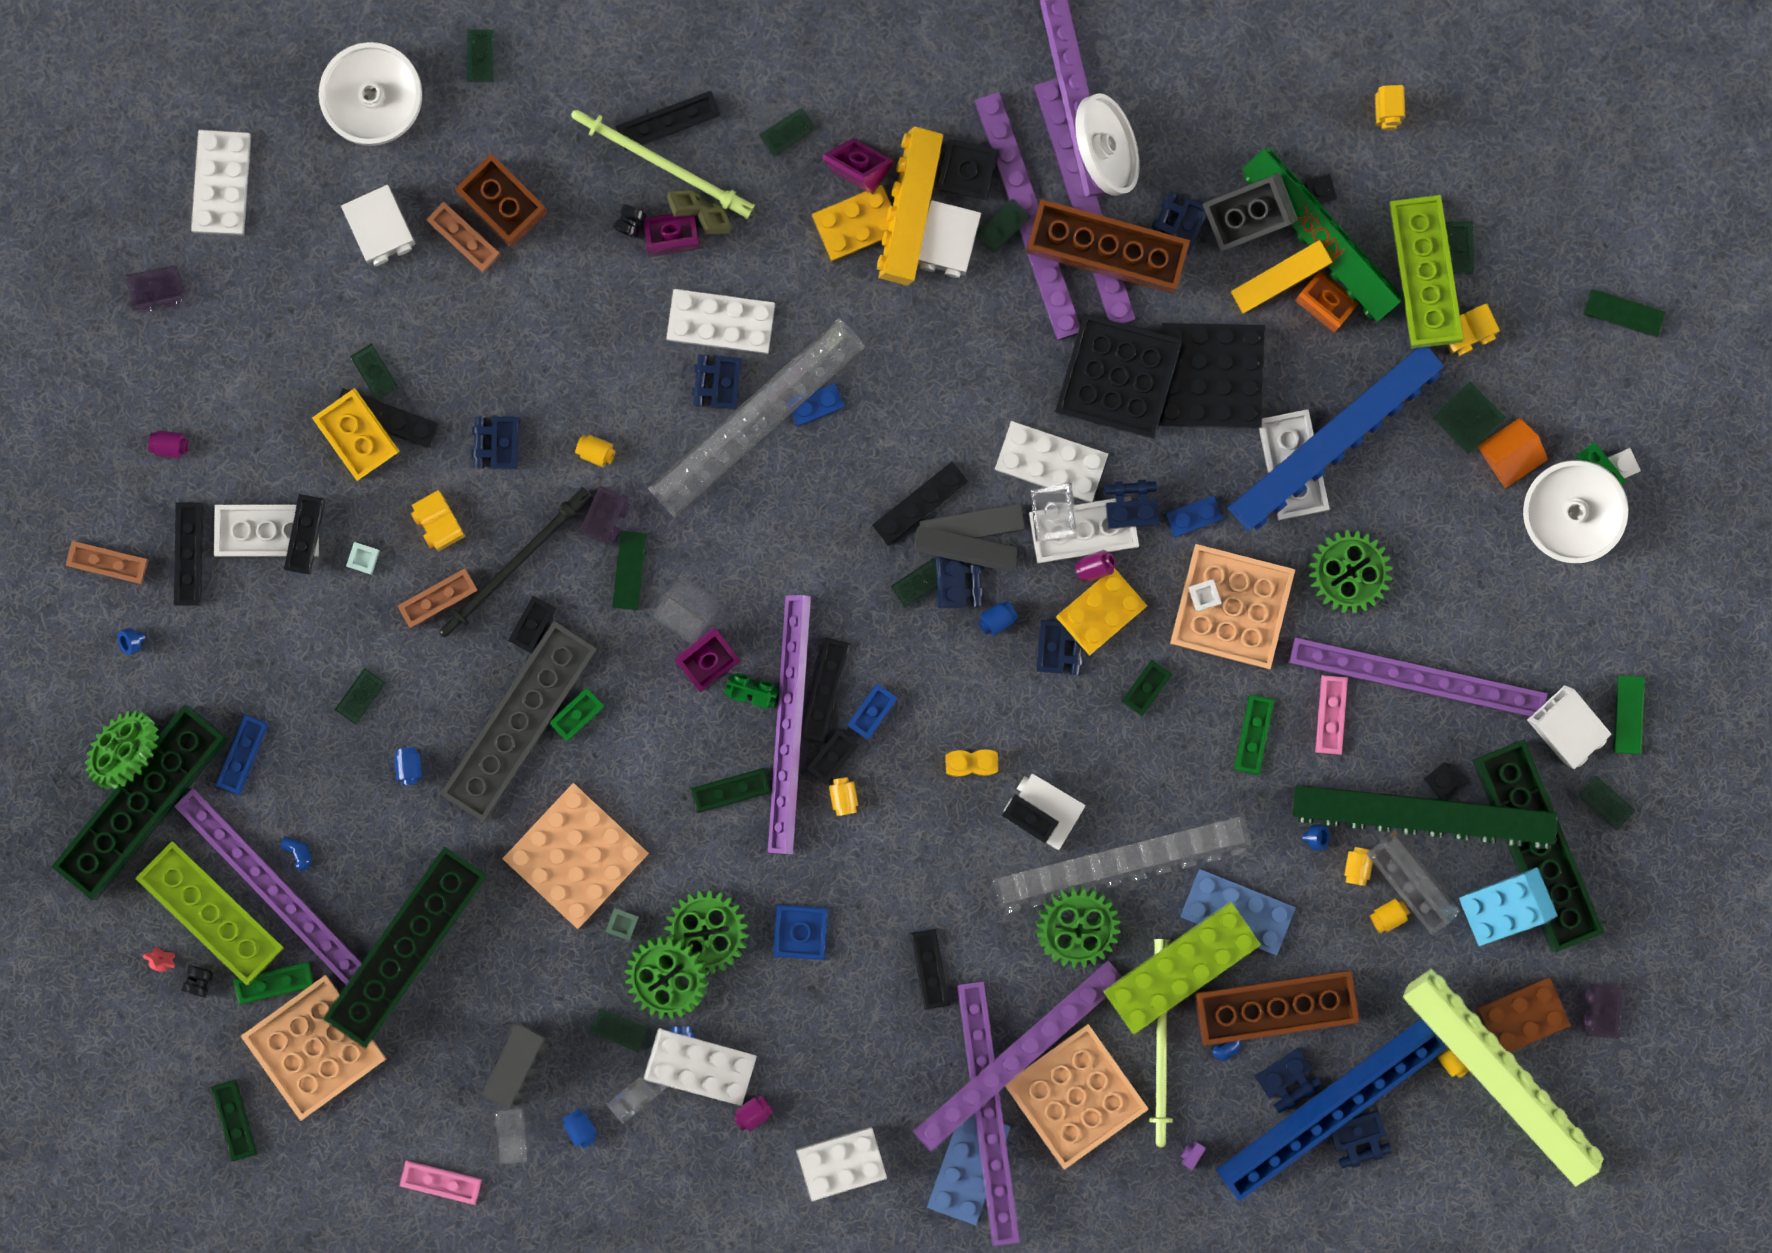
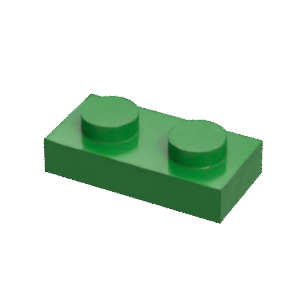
(576, 714)

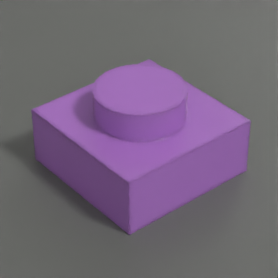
(1192, 1154)

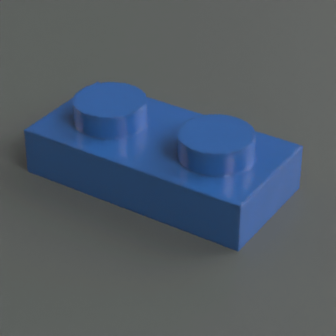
(818, 405)
(1193, 516)
(872, 711)

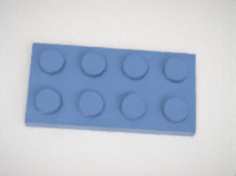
(1262, 914)
(960, 1182)

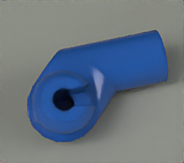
(300, 852)
(1226, 1051)

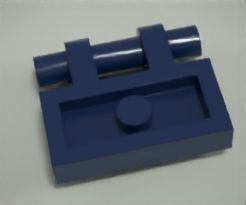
(1188, 222)
(725, 382)
(504, 442)
(1131, 513)
(952, 583)
(1052, 648)
(1282, 1074)
(1359, 1131)

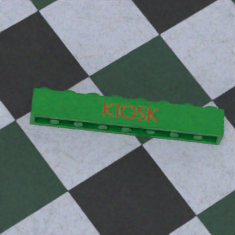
(1314, 223)

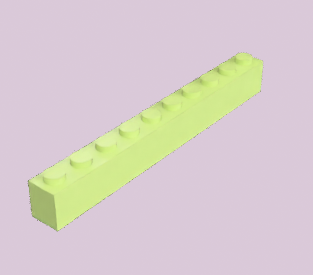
(1503, 1077)

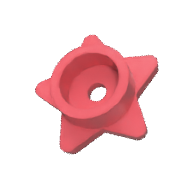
(160, 960)

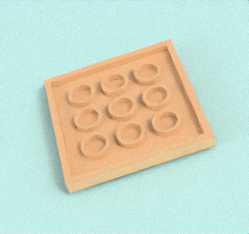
(1251, 608)
(575, 856)
(308, 1055)
(1076, 1096)

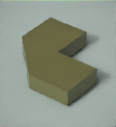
(689, 203)

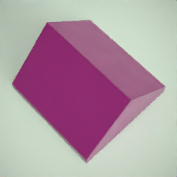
(858, 164)
(670, 234)
(707, 659)

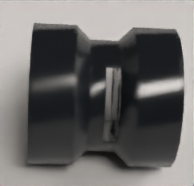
(629, 221)
(197, 981)

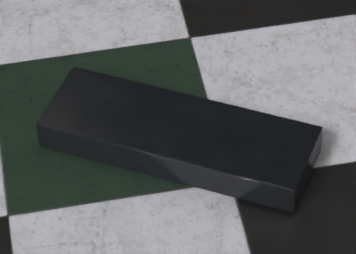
(304, 534)
(929, 969)

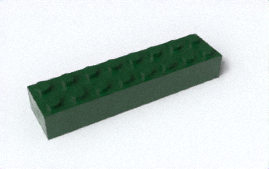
(1514, 781)
(140, 805)
(404, 947)

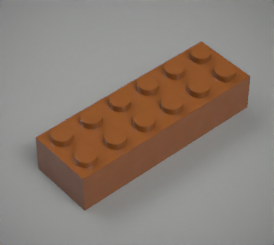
(1107, 246)
(1276, 1007)

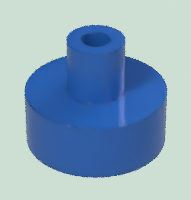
(130, 641)
(1317, 837)

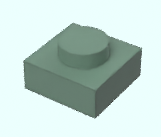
(622, 924)

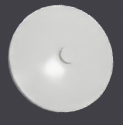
(370, 94)
(1107, 144)
(1575, 511)

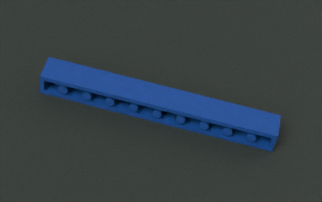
(1335, 437)
(1331, 1109)

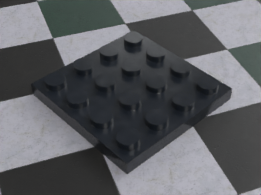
(1119, 376)
(1216, 376)

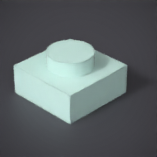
(363, 558)

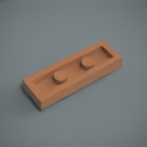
(463, 237)
(106, 562)
(437, 598)

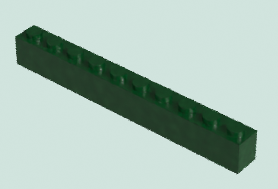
(1425, 814)

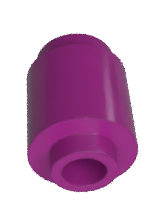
(168, 444)
(1095, 566)
(753, 1113)

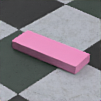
(1331, 715)
(440, 1182)

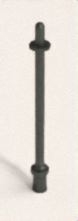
(567, 511)

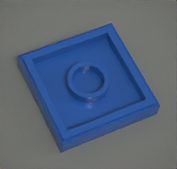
(800, 932)

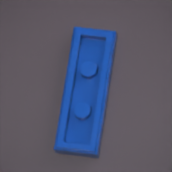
(242, 754)

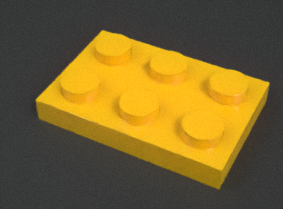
(853, 223)
(355, 434)
(1101, 611)

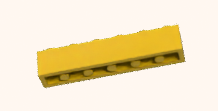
(910, 205)

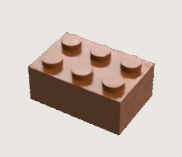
(501, 200)
(1524, 1014)

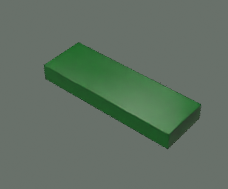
(1629, 715)
(1254, 734)
(275, 983)

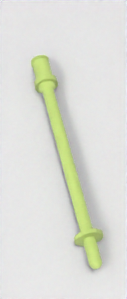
(727, 198)
(1161, 1068)

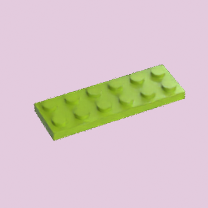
(1426, 271)
(209, 913)
(1181, 968)

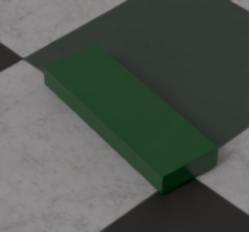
(1624, 313)
(629, 570)
(730, 790)
(233, 1120)

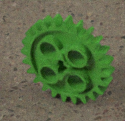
(1337, 553)
(121, 750)
(1081, 904)
(702, 909)
(651, 957)

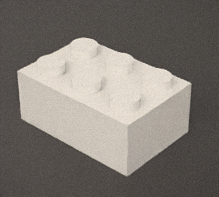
(841, 1163)

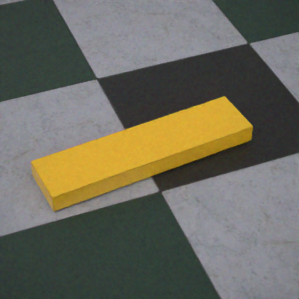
(1281, 276)

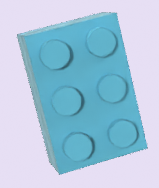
(1508, 906)

